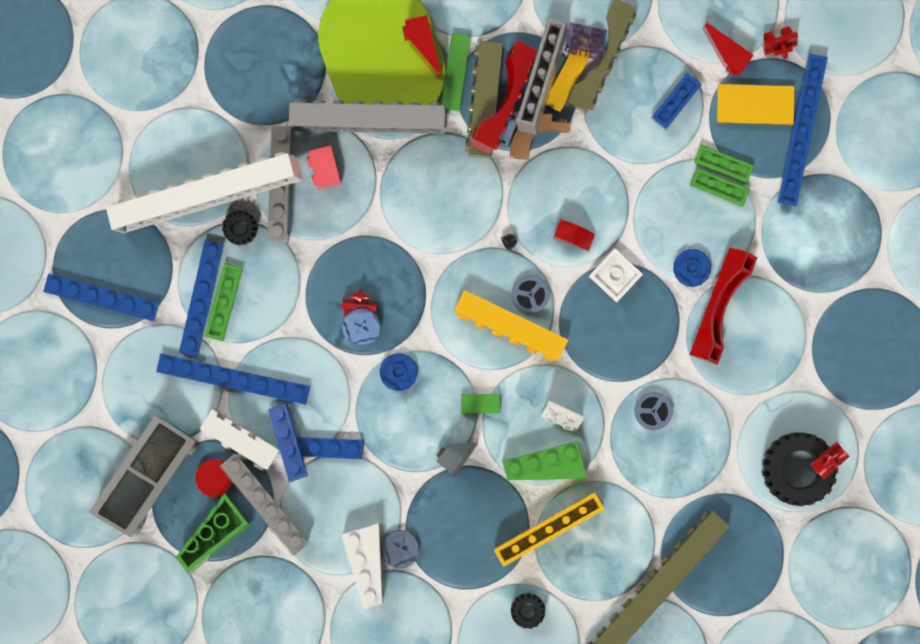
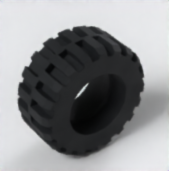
(773, 469)

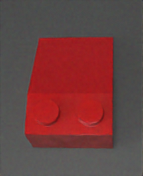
(420, 39)

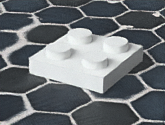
(615, 275)

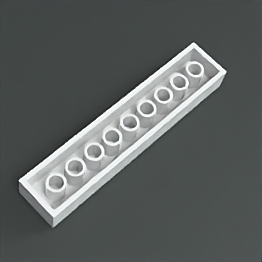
(204, 193)

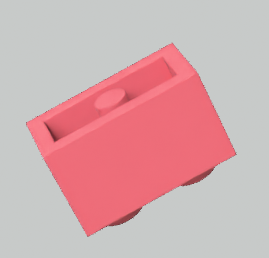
(324, 167)

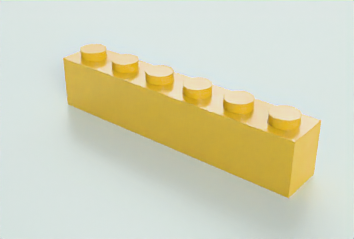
(510, 325)
(548, 529)

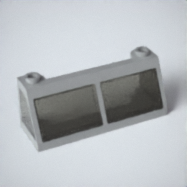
(143, 476)

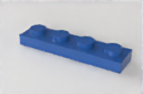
(288, 442)
(331, 448)

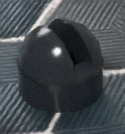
(509, 241)

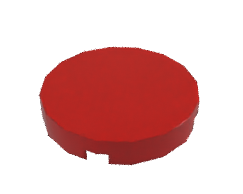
(212, 479)

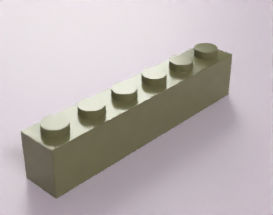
(485, 90)

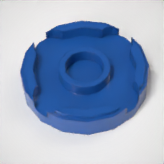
(692, 267)
(398, 372)

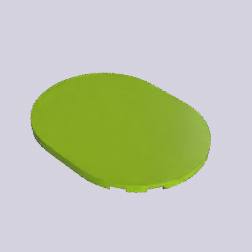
(369, 55)

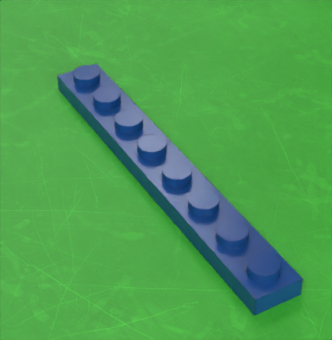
(802, 130)
(233, 379)

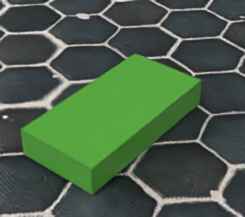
(480, 403)

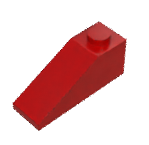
(730, 53)

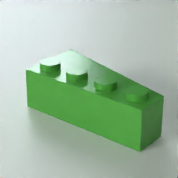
(547, 464)
(213, 534)

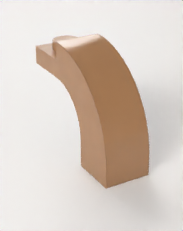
(521, 141)

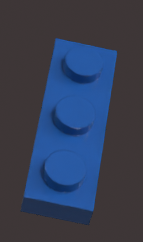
(676, 101)

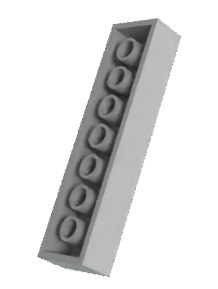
(367, 117)

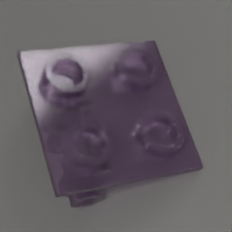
(585, 39)

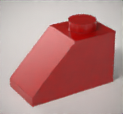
(574, 235)

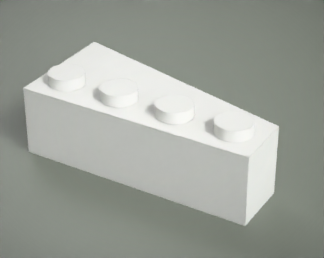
(239, 439)
(365, 561)

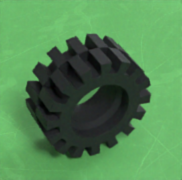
(228, 227)
(527, 622)

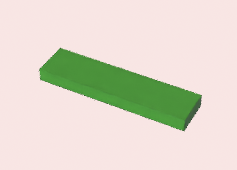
(455, 72)
(224, 302)

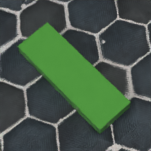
(724, 164)
(719, 187)

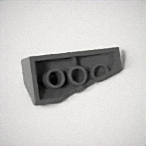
(455, 456)

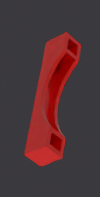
(518, 63)
(735, 270)

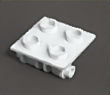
(565, 417)

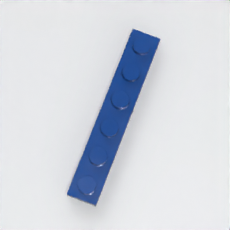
(101, 297)
(201, 298)

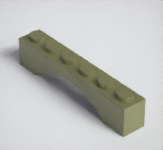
(617, 21)

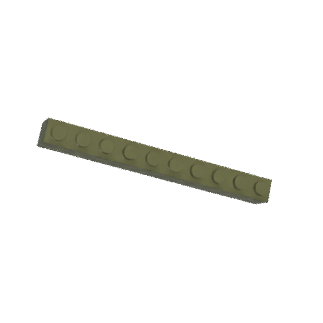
(663, 581)

